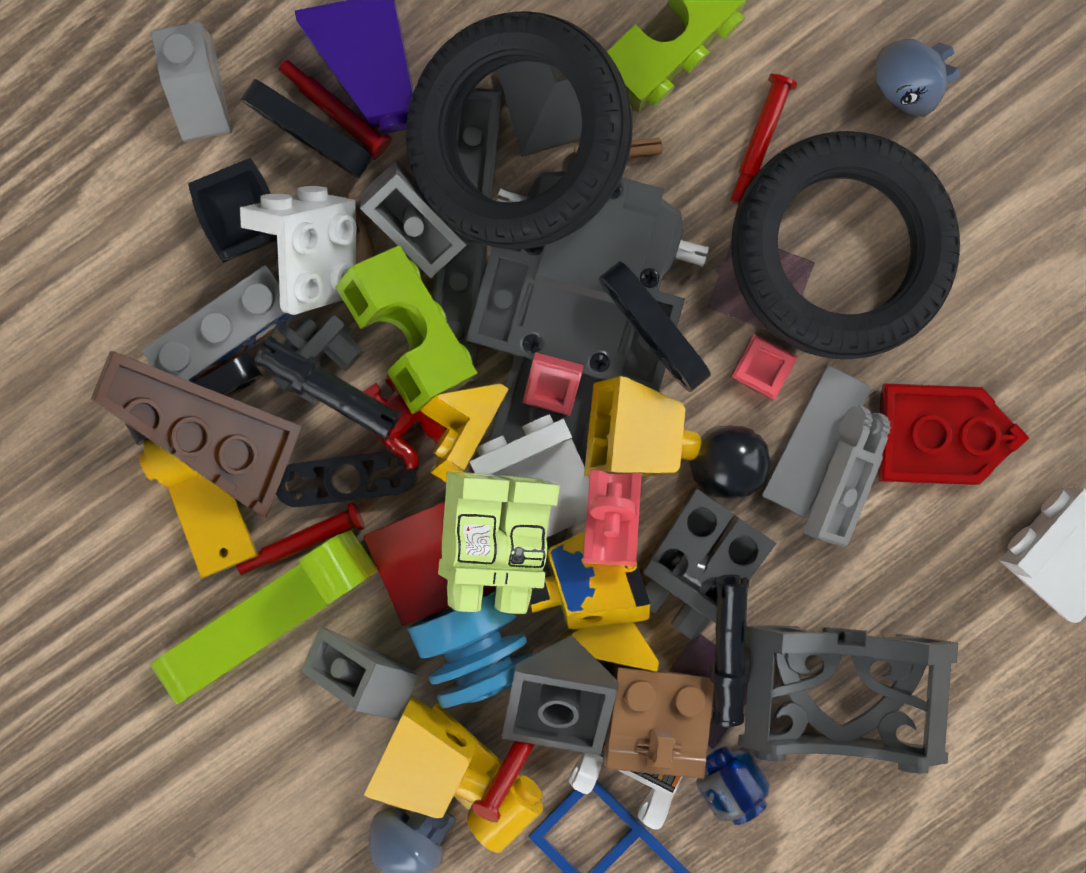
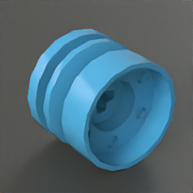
(472, 651)

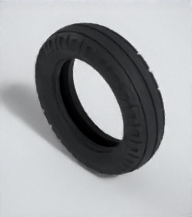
(446, 87)
(907, 184)

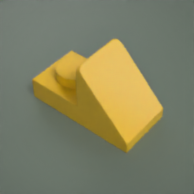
(466, 418)

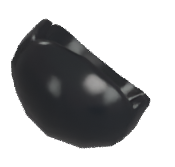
(731, 462)

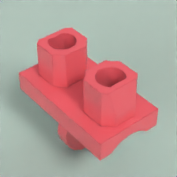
(612, 518)

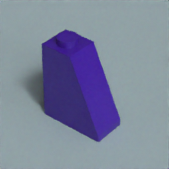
(365, 54)

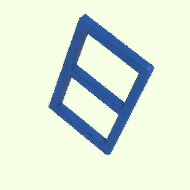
(637, 830)

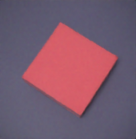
(763, 367)
(552, 384)

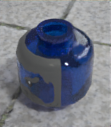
(734, 786)

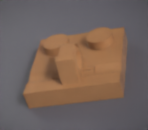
(659, 723)

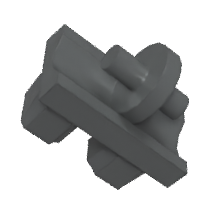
(330, 340)

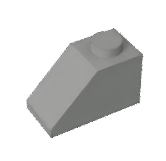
(192, 80)
(406, 217)
(359, 675)

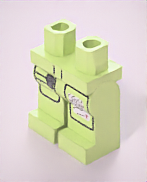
(495, 538)

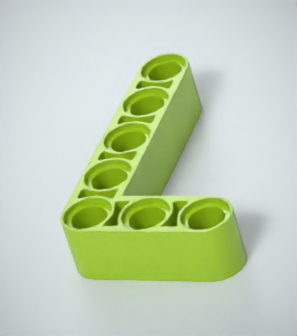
(264, 616)

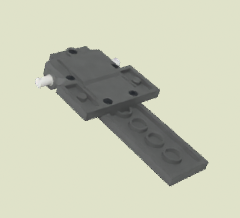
(556, 306)

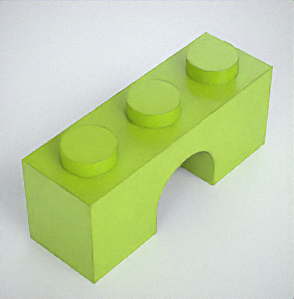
(652, 65)
(392, 292)

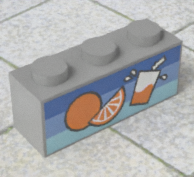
(222, 328)

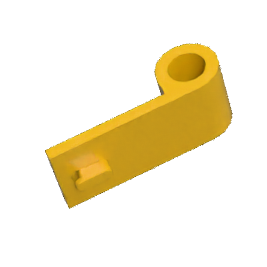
(207, 513)
(517, 810)

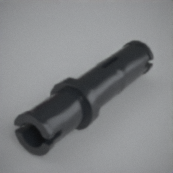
(310, 378)
(729, 670)

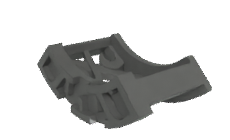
(907, 662)

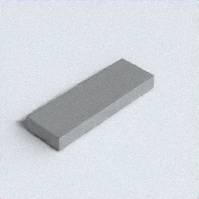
(813, 441)

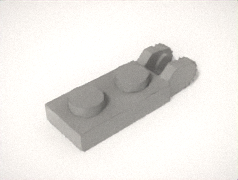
(848, 476)

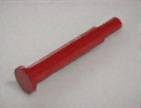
(337, 110)
(763, 132)
(305, 539)
(502, 782)

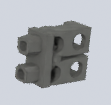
(686, 570)

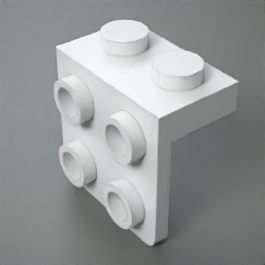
(313, 243)
(544, 454)
(1053, 553)

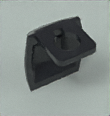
(218, 205)

